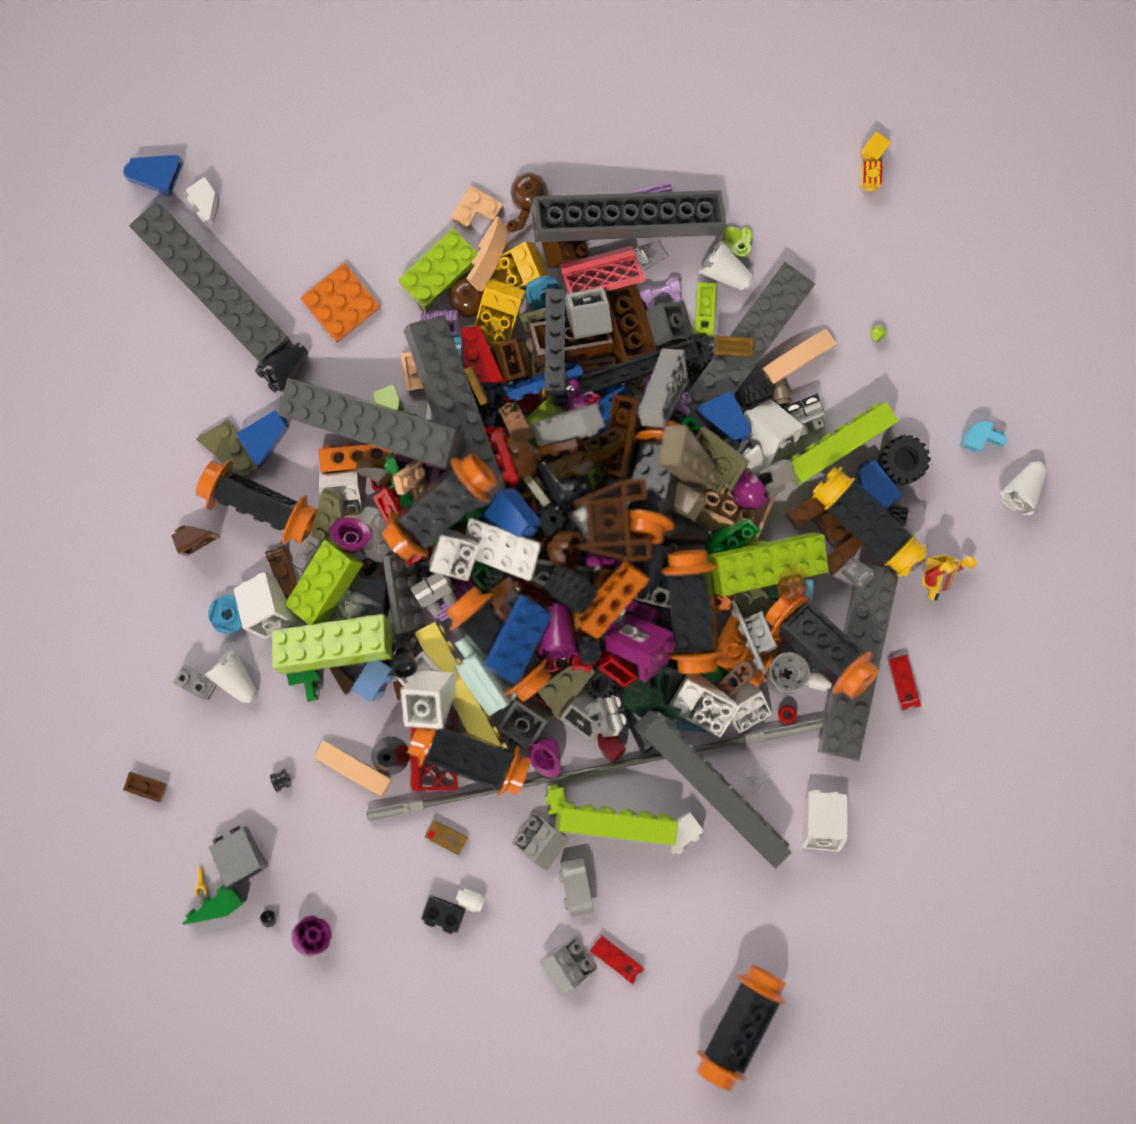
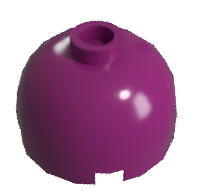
(749, 492)
(311, 936)

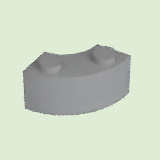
(775, 477)
(377, 546)
(577, 887)

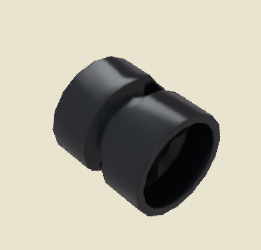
(403, 660)

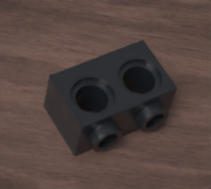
(445, 908)

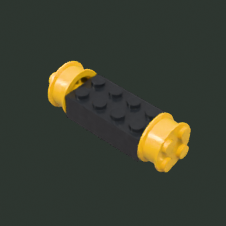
(870, 521)

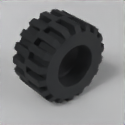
(919, 455)
(571, 589)

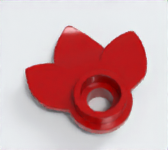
(529, 402)

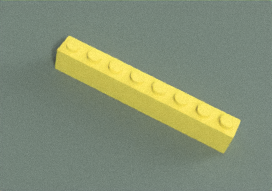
(469, 710)

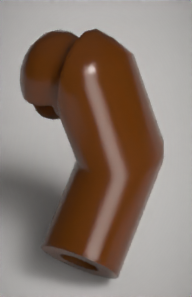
(518, 223)

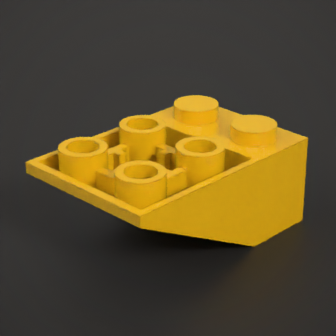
(520, 266)
(499, 311)

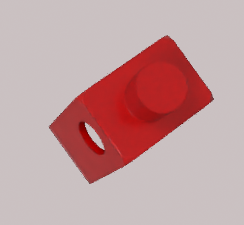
(617, 668)

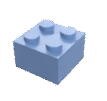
(373, 679)

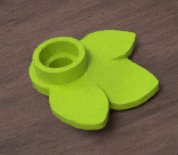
(735, 238)

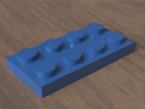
(535, 383)
(518, 639)

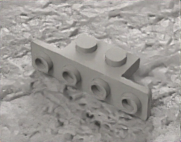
(757, 634)

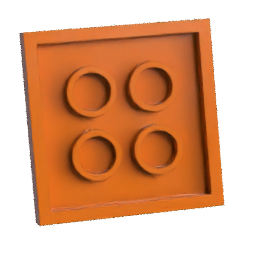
(340, 302)
(737, 652)

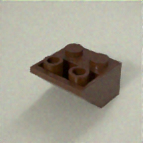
(564, 251)
(512, 360)

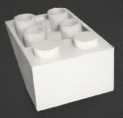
(704, 704)

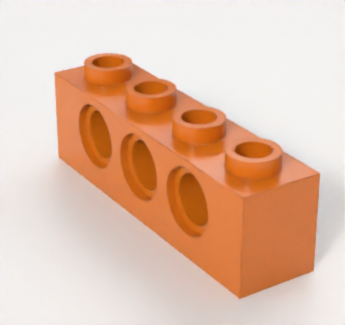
(329, 452)
(612, 599)

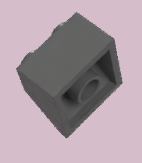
(669, 323)
(525, 721)

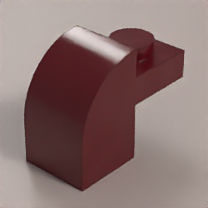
(610, 747)

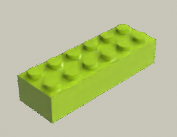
(846, 439)
(768, 562)
(331, 644)
(616, 824)

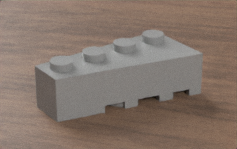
(664, 388)
(568, 425)

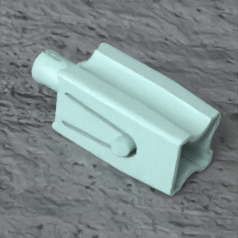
(481, 681)

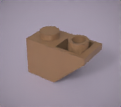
(515, 422)

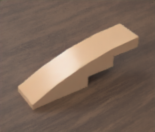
(489, 254)
(799, 356)
(353, 768)

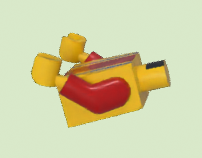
(941, 572)

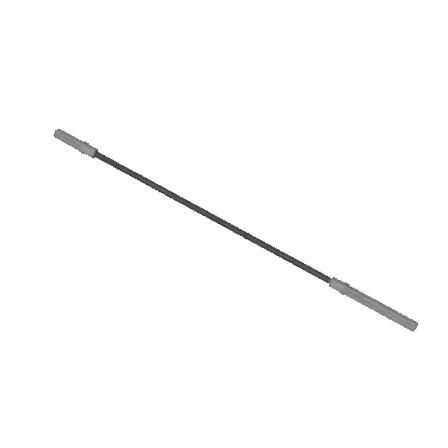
(749, 738)

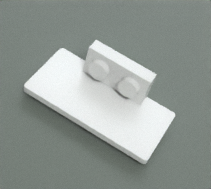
(503, 549)

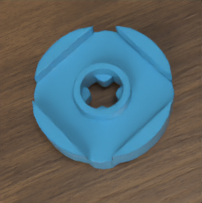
(537, 287)
(219, 620)

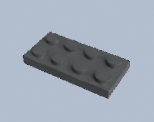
(404, 606)

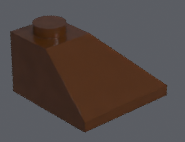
(190, 539)

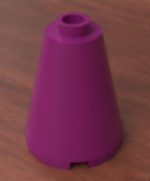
(559, 637)

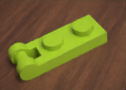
(705, 308)

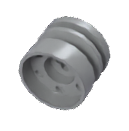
(790, 663)

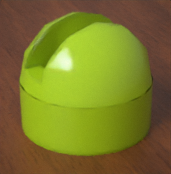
(878, 333)

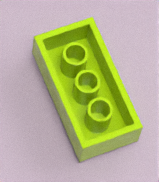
(438, 270)
(323, 583)

